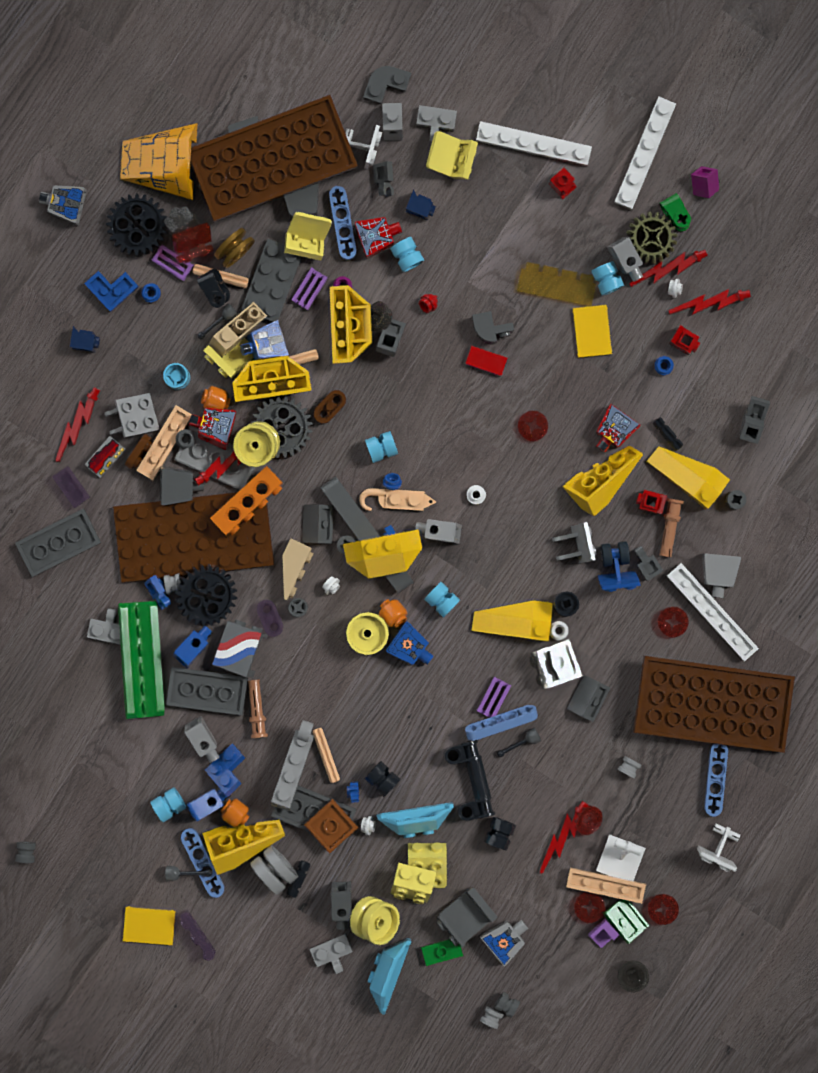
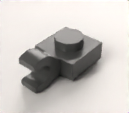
(383, 175)
(649, 565)

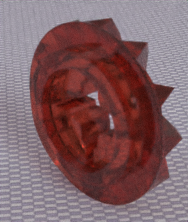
(536, 434)
(680, 616)
(593, 824)
(671, 913)
(595, 914)

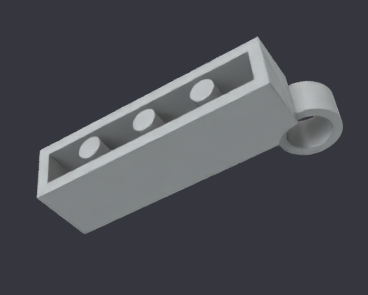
(293, 766)

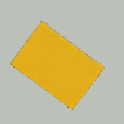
(592, 331)
(149, 925)

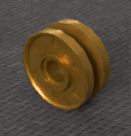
(234, 247)

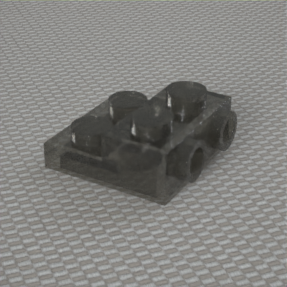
(555, 664)

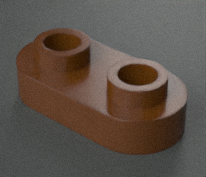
(329, 406)
(135, 457)

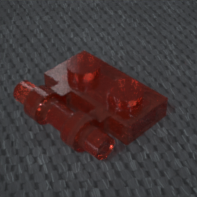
(192, 238)

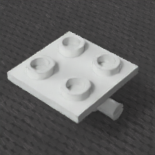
(375, 142)
(710, 856)
(620, 858)

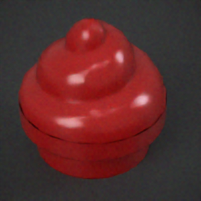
(428, 303)

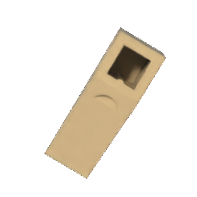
(237, 330)
(294, 559)

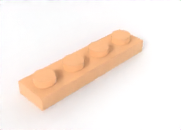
(164, 443)
(606, 885)

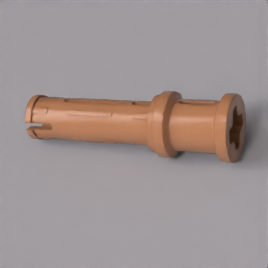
(672, 517)
(257, 719)

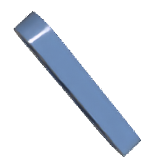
(340, 223)
(501, 722)
(712, 778)
(200, 863)

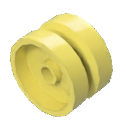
(247, 450)
(364, 644)
(374, 920)

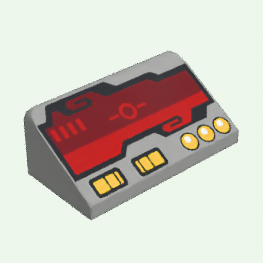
(105, 456)

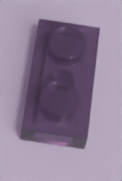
(71, 487)

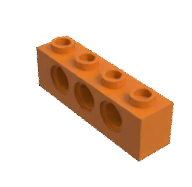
(221, 517)

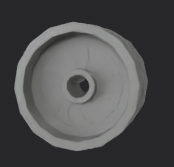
(274, 870)

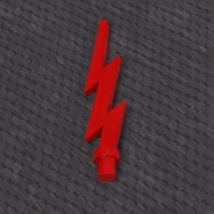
(679, 261)
(721, 297)
(72, 432)
(221, 468)
(559, 845)

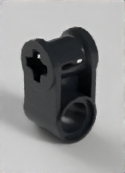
(214, 286)

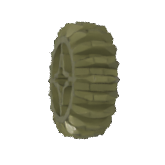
(664, 226)

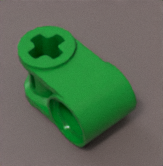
(675, 209)

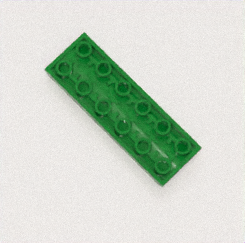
(141, 659)

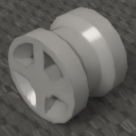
(171, 583)
(629, 767)
(491, 1017)

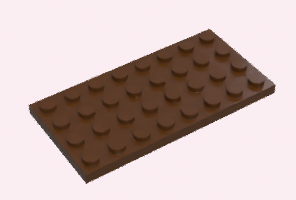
(272, 158)
(181, 535)
(713, 704)

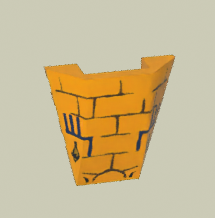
(161, 160)

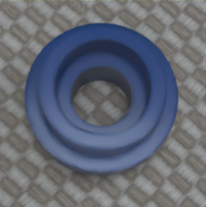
(147, 288)
(668, 361)
(392, 481)

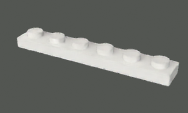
(533, 143)
(645, 153)
(712, 612)

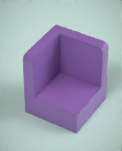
(603, 933)

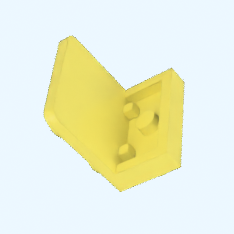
(451, 155)
(307, 235)
(231, 363)
(430, 857)
(413, 883)

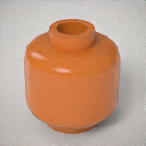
(215, 398)
(393, 613)
(235, 812)

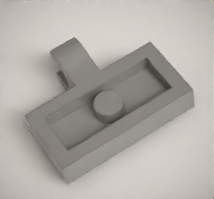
(436, 119)
(105, 630)
(332, 951)

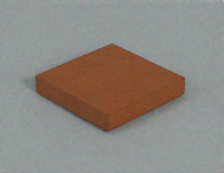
(331, 826)

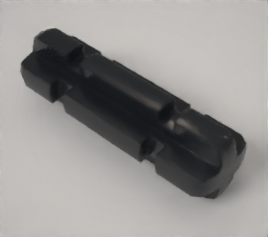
(668, 434)
(303, 867)

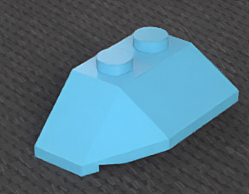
(416, 820)
(387, 972)

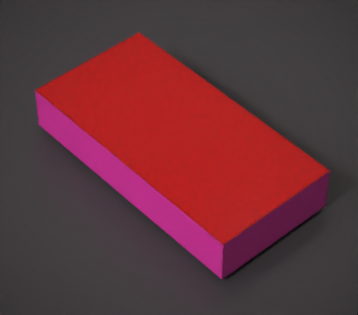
(486, 360)

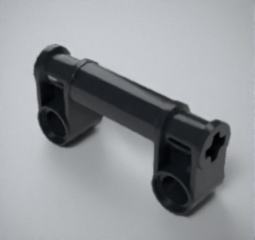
(477, 778)

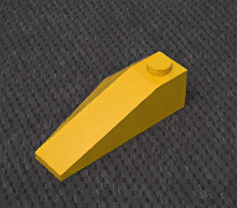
(694, 478)
(599, 485)
(521, 620)
(236, 845)

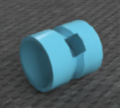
(406, 253)
(607, 278)
(176, 376)
(381, 447)
(442, 599)
(169, 804)

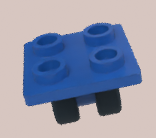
(616, 580)

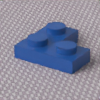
(111, 294)
(222, 768)

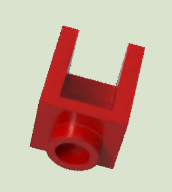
(563, 183)
(676, 340)
(659, 505)

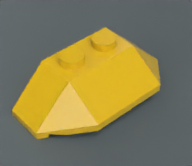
(349, 324)
(271, 379)
(384, 554)

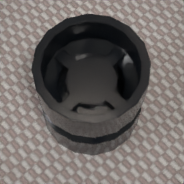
(566, 603)
(382, 778)
(500, 833)

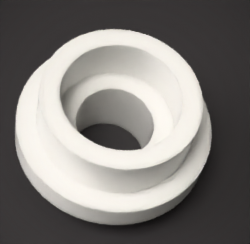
(675, 288)
(471, 499)
(331, 585)
(564, 630)
(368, 825)

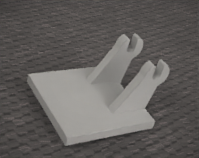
(135, 414)
(582, 535)

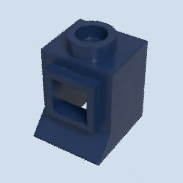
(420, 206)
(84, 340)

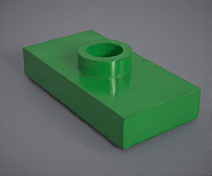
(440, 952)

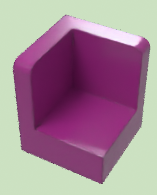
(705, 182)

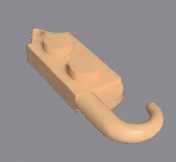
(397, 499)

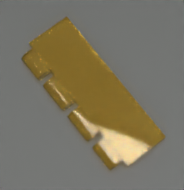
(557, 287)

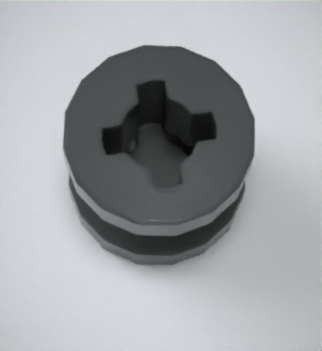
(733, 501)
(343, 540)
(298, 607)

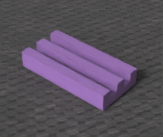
(159, 254)
(302, 286)
(501, 683)

